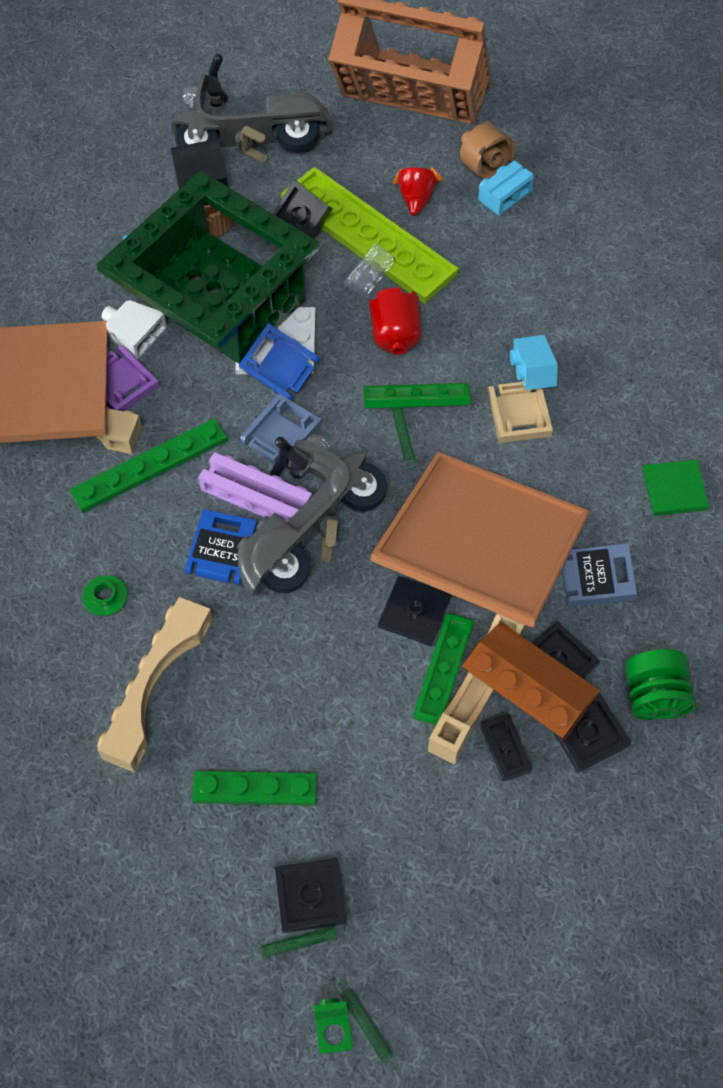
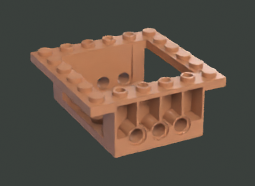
(409, 80)

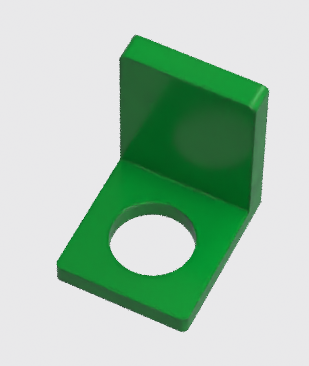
(332, 1012)

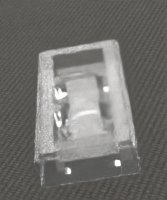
(370, 270)

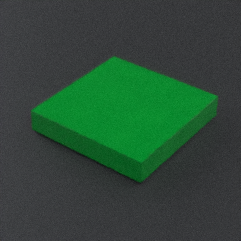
(675, 487)

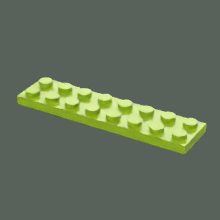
(361, 226)

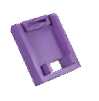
(123, 377)

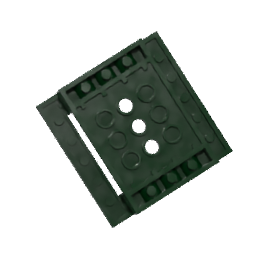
(175, 245)

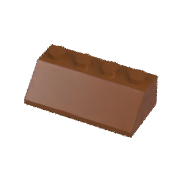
(531, 680)

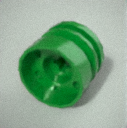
(660, 685)

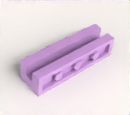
(251, 488)

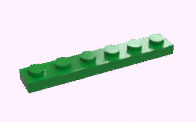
(148, 465)

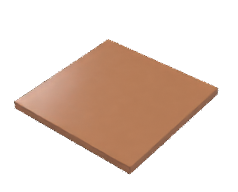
(53, 381)
(482, 538)

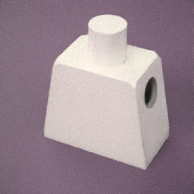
(134, 326)

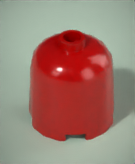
(395, 320)

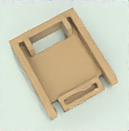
(519, 408)

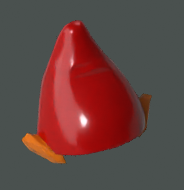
(417, 186)

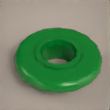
(110, 605)

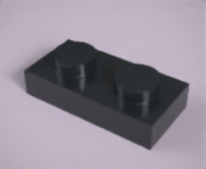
(506, 747)

